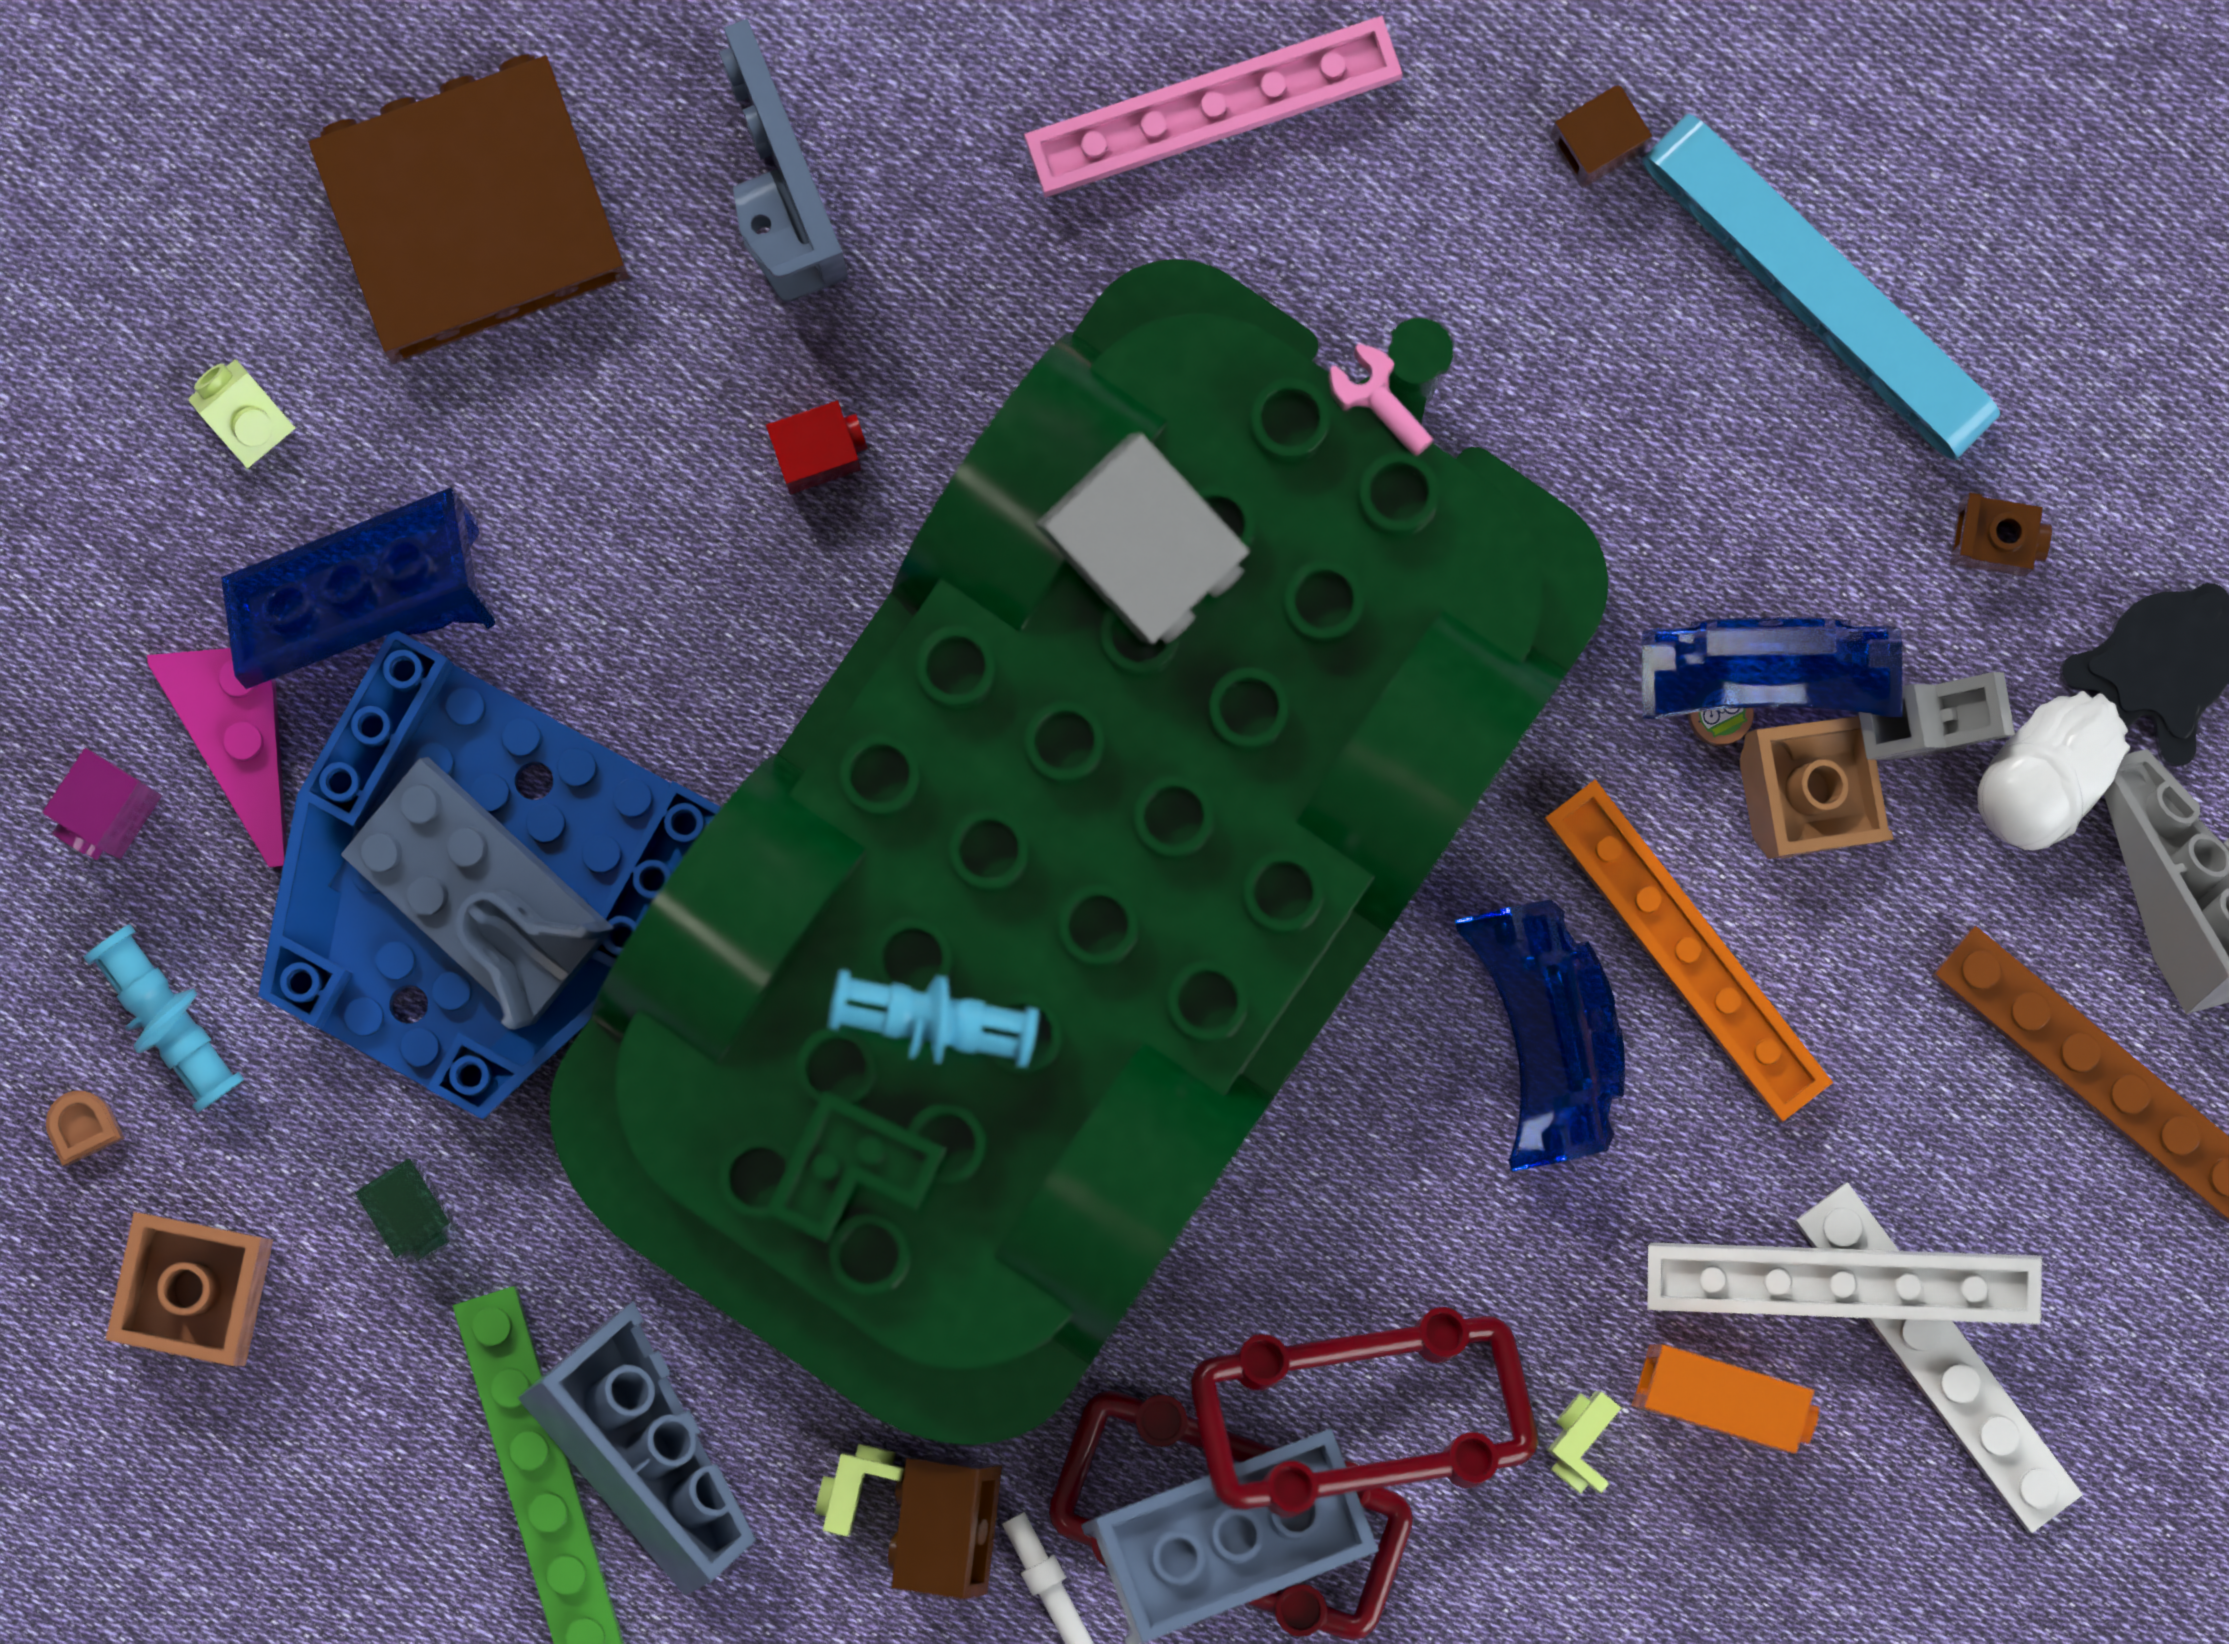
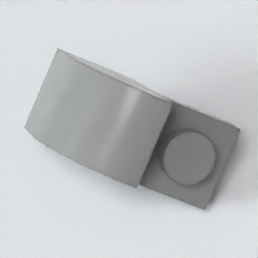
(1941, 718)

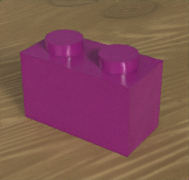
(99, 807)

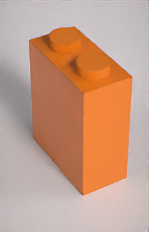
(1726, 1399)

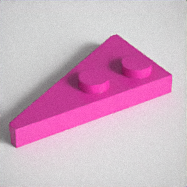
(236, 737)

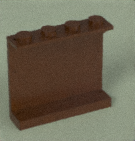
(467, 207)

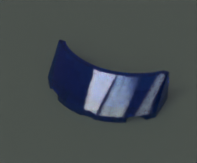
(1772, 665)
(1561, 1030)

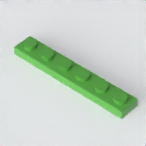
(536, 1473)

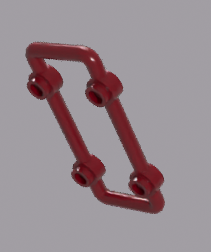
(1163, 1422)
(1293, 1485)

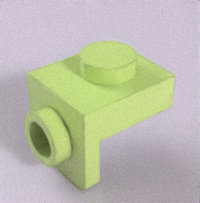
(239, 412)
(1581, 1424)
(840, 1495)

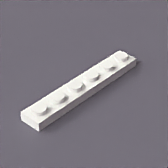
(1845, 1283)
(1954, 1379)

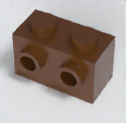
(945, 1526)

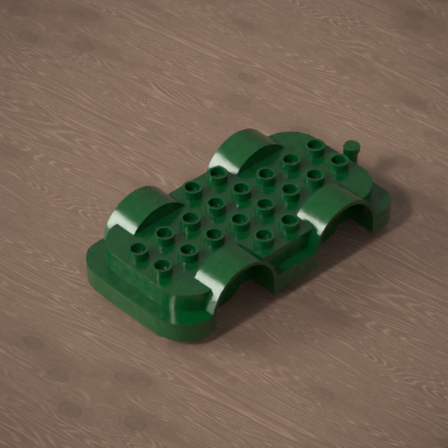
(1079, 825)

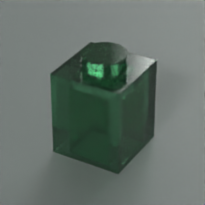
(408, 1211)

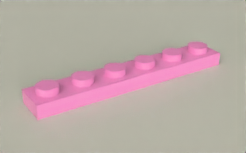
(1213, 106)

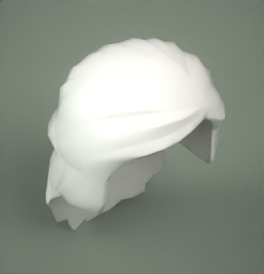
(2052, 771)

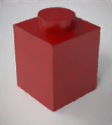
(817, 446)

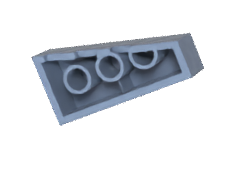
(641, 1451)

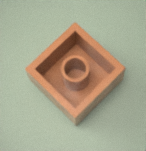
(189, 1289)

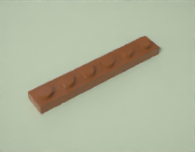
(2090, 1066)

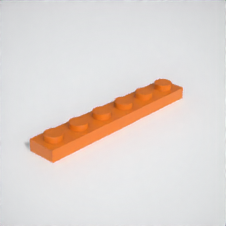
(1687, 951)

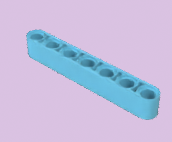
(1821, 287)

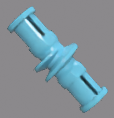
(163, 1017)
(933, 1018)

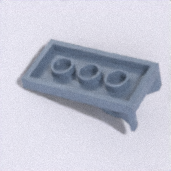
(801, 246)
(477, 892)
(1195, 1557)

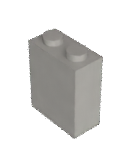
(1144, 540)

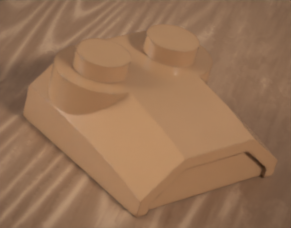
(1812, 788)

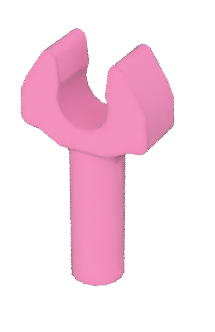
(1377, 396)

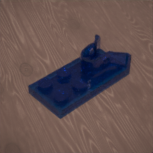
(355, 586)

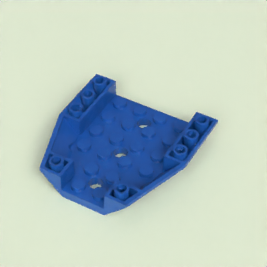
(347, 950)

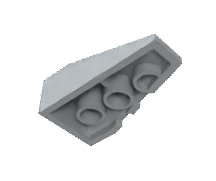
(2176, 877)

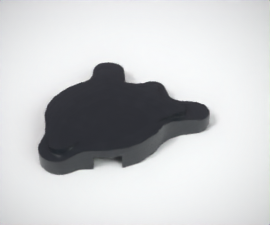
(2162, 664)

